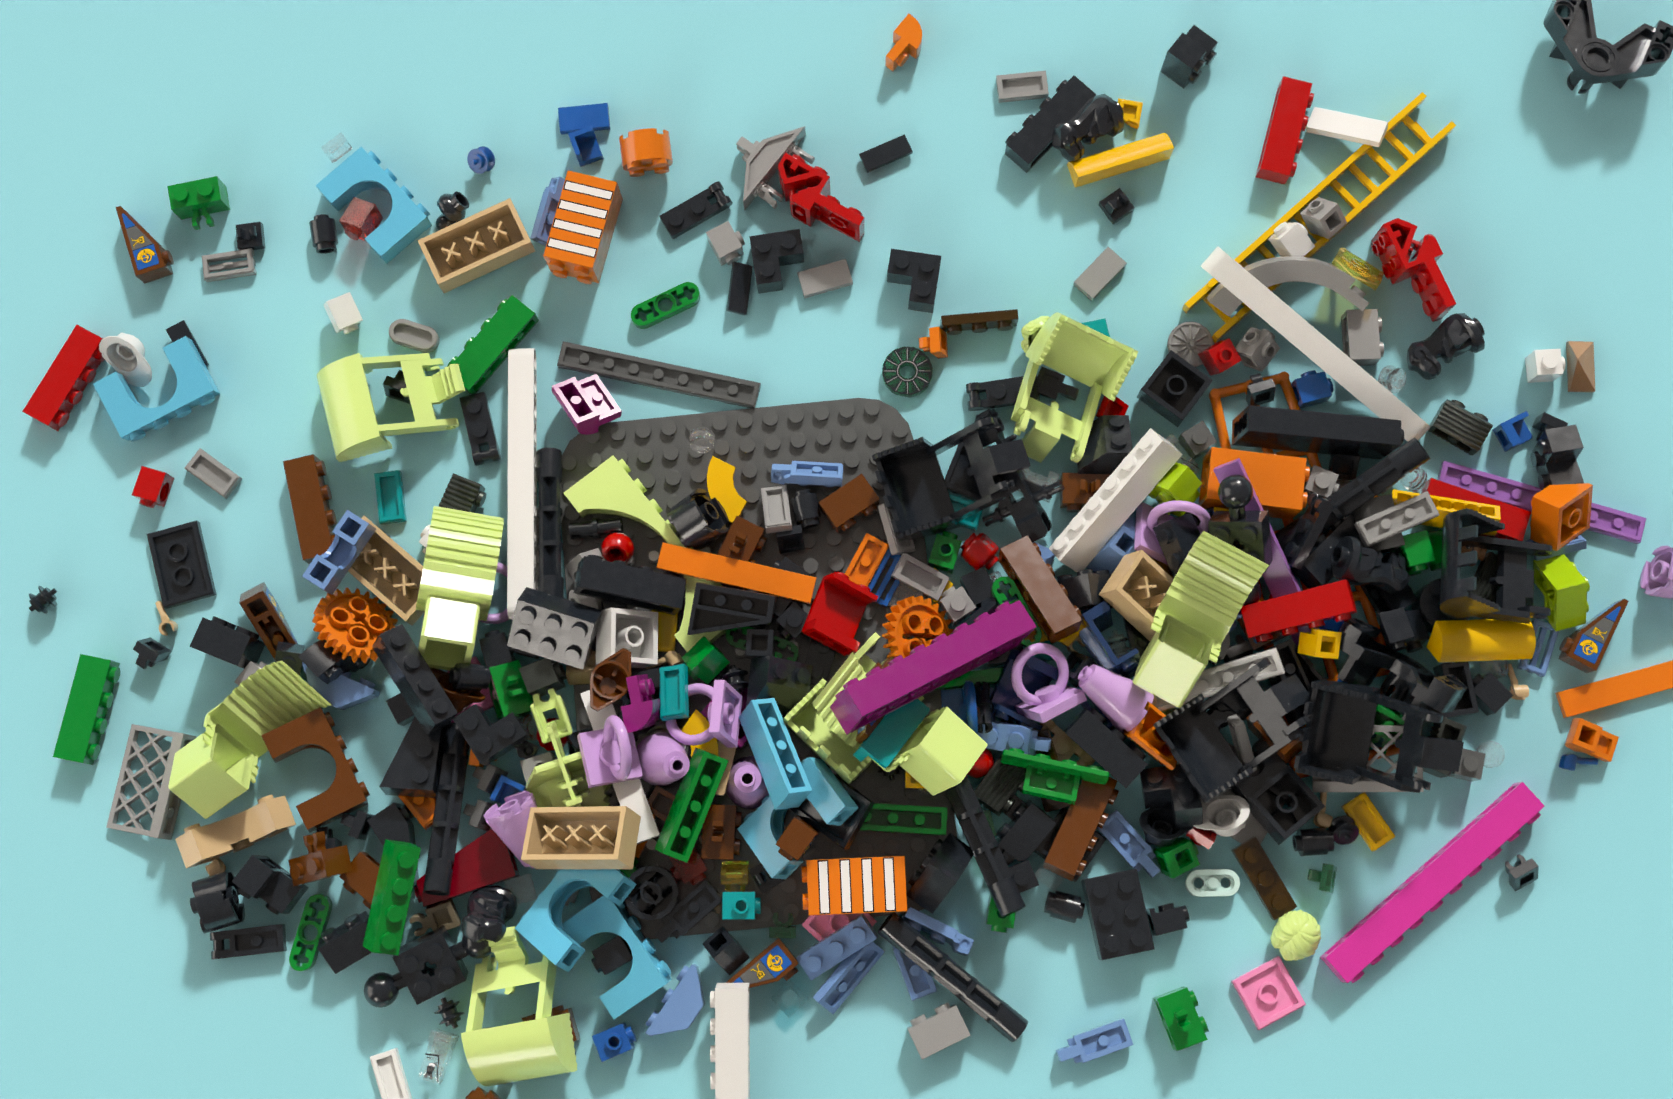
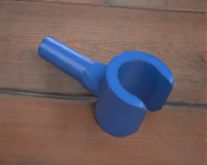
(1569, 761)

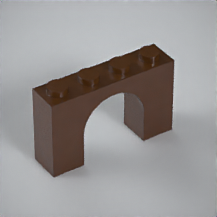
(315, 731)

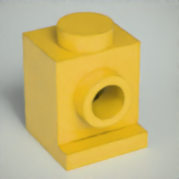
(1320, 643)

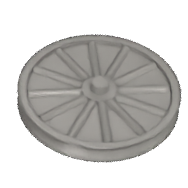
(1189, 340)

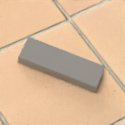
(1396, 519)

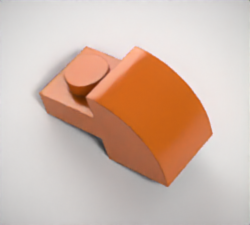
(907, 41)
(1591, 739)

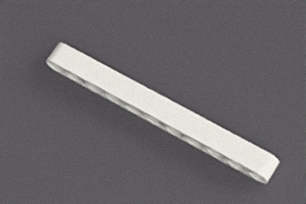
(1312, 343)
(521, 475)

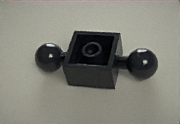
(1242, 528)
(425, 982)

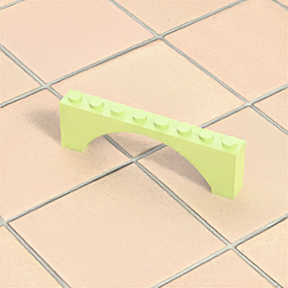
(614, 492)

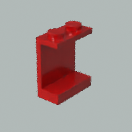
(838, 612)

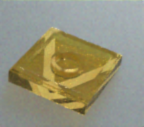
(1358, 268)

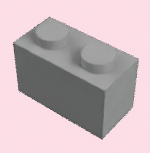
(1362, 336)
(938, 1030)

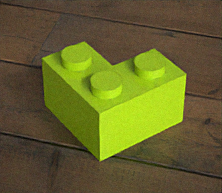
(1177, 485)
(1563, 591)

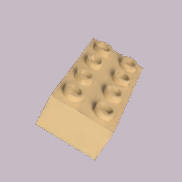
(476, 245)
(390, 574)
(1137, 590)
(581, 837)

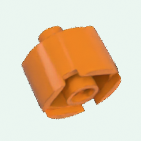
(646, 151)

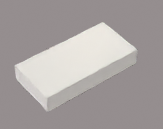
(390, 1075)

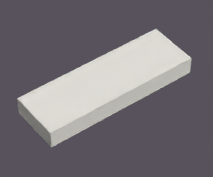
(1347, 127)

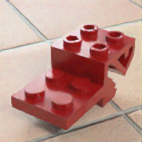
(811, 199)
(1393, 246)

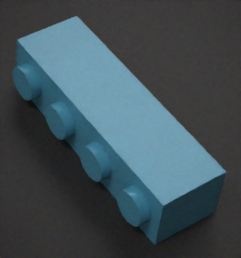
(775, 753)

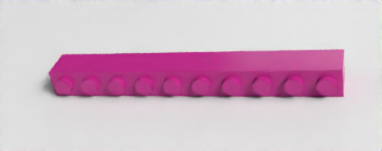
(1432, 882)

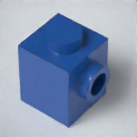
(1312, 388)
(614, 1041)

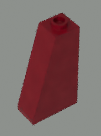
(475, 866)

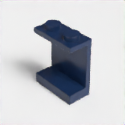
(1100, 619)
(1034, 676)

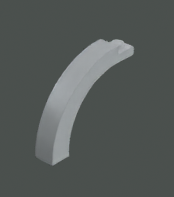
(1292, 269)

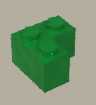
(1422, 551)

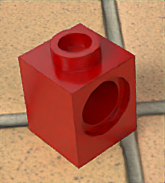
(1219, 356)
(152, 487)

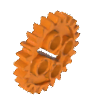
(913, 618)
(352, 623)

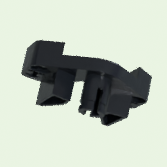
(1597, 60)
(1408, 677)

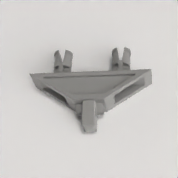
(763, 161)

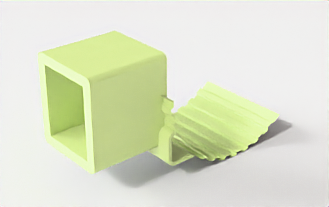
(456, 583)
(1196, 617)
(934, 755)
(225, 757)

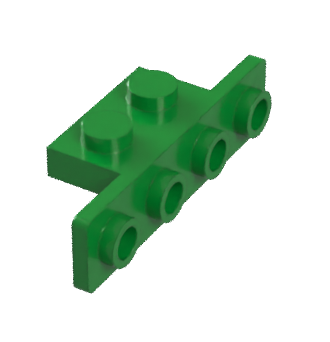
(1053, 778)

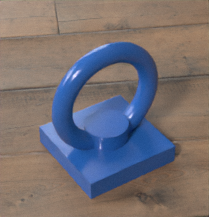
(964, 704)

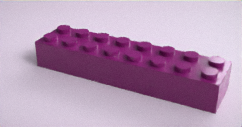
(931, 666)

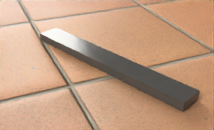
(659, 375)

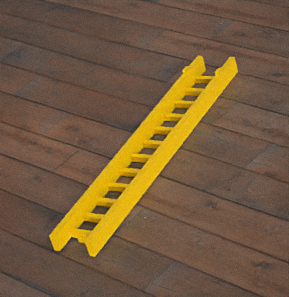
(1331, 181)

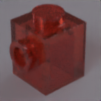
(360, 219)
(689, 872)

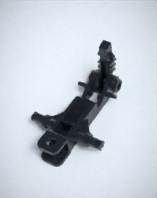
(1026, 511)

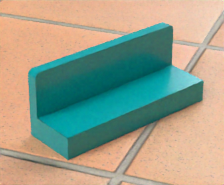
(892, 733)

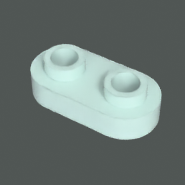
(1211, 882)

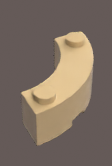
(236, 832)

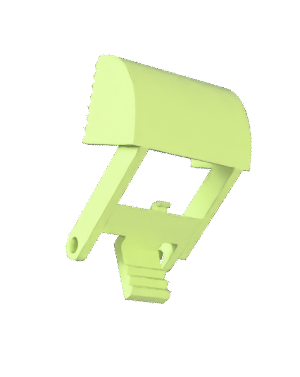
(1081, 356)
(351, 409)
(816, 734)
(522, 1048)

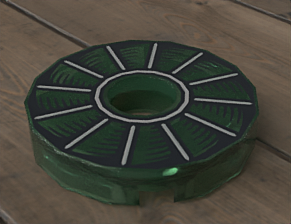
(907, 357)

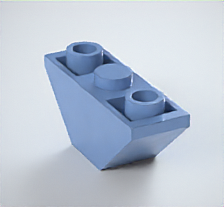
(1114, 550)
(343, 691)
(680, 1004)

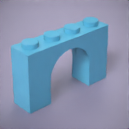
(362, 173)
(193, 388)
(766, 825)
(543, 921)
(647, 970)

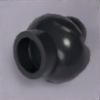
(452, 208)

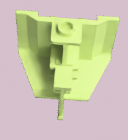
(564, 779)

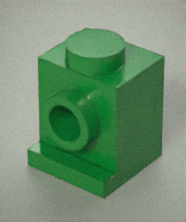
(943, 561)
(1185, 860)
(998, 924)

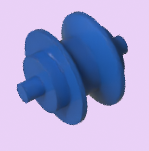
(481, 160)

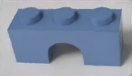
(349, 540)

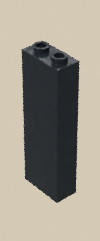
(1316, 432)

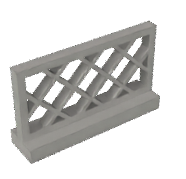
(1367, 784)
(167, 804)

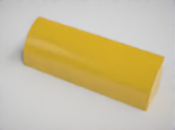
(1120, 159)
(1449, 505)
(1481, 640)

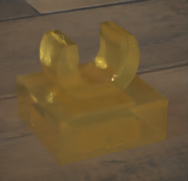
(735, 873)

